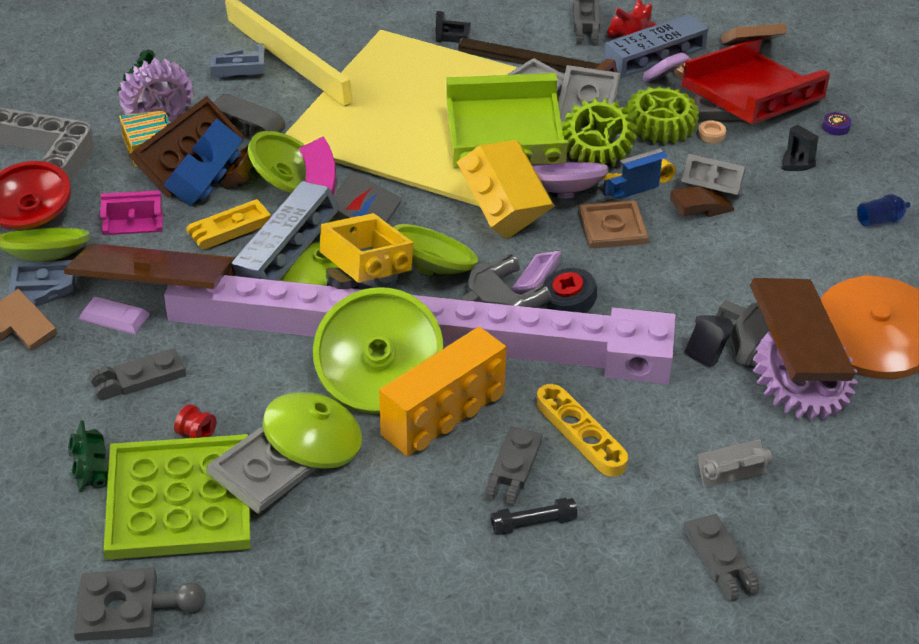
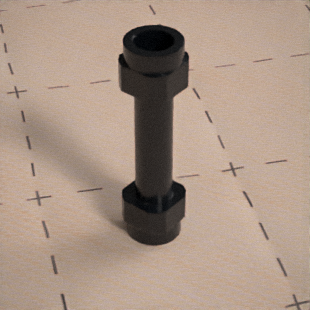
(504, 521)

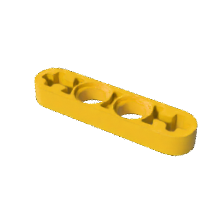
(584, 428)

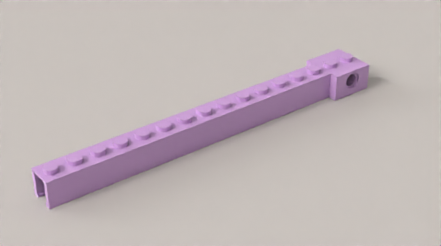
(626, 344)

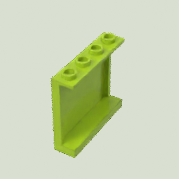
(504, 110)

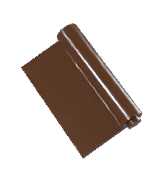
(151, 265)

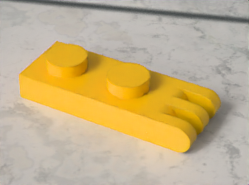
(228, 224)

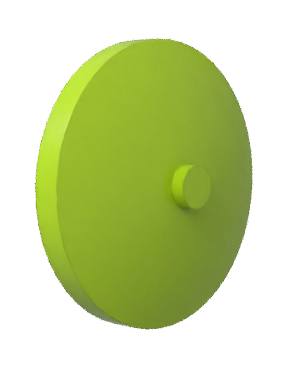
(372, 342)

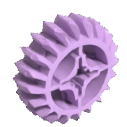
(159, 77)

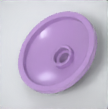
(570, 177)

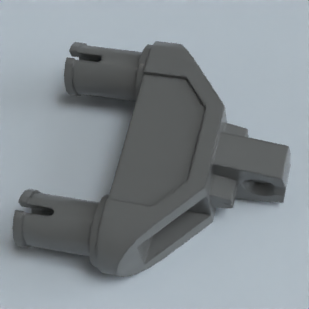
(487, 287)
(747, 332)

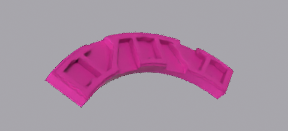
(319, 163)

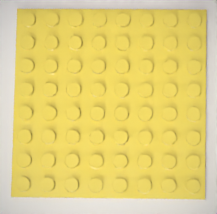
(397, 113)

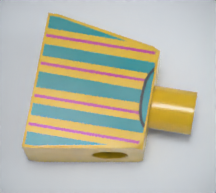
(141, 127)

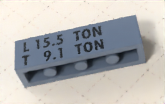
(652, 45)
(286, 233)

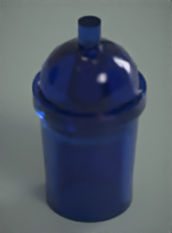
(882, 210)

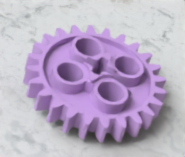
(807, 397)

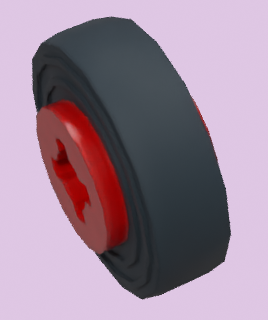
(571, 290)

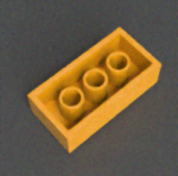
(442, 391)

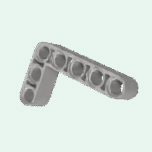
(64, 139)

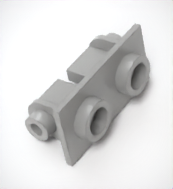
(733, 463)

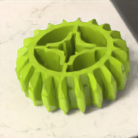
(663, 114)
(592, 144)

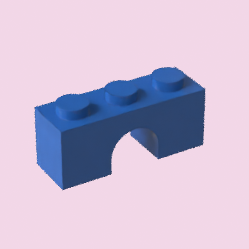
(192, 177)

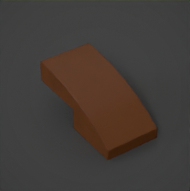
(700, 199)

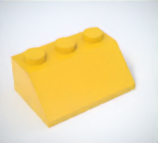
(505, 186)

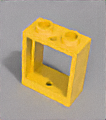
(390, 254)

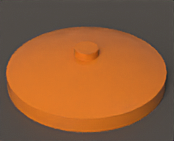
(876, 324)

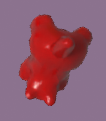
(630, 22)

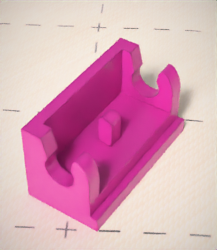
(131, 212)

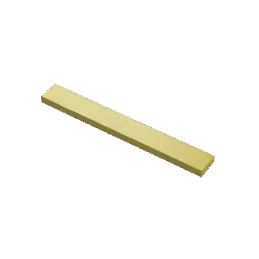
(290, 51)

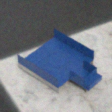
(638, 175)

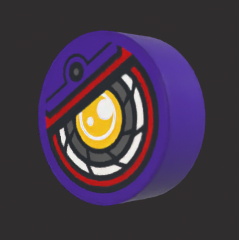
(836, 123)

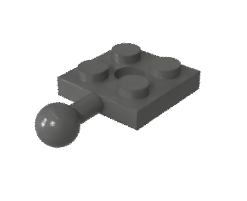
(136, 614)

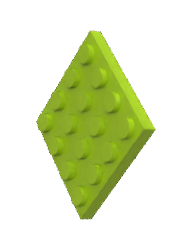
(168, 503)

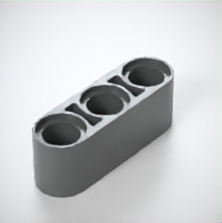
(248, 116)

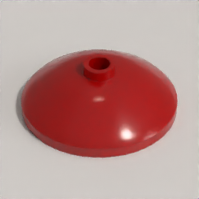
(32, 194)

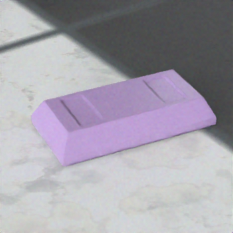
(665, 67)
(537, 271)
(114, 315)

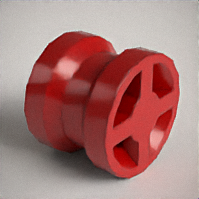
(194, 423)

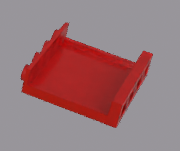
(751, 83)

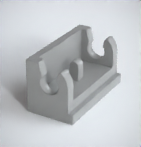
(714, 174)

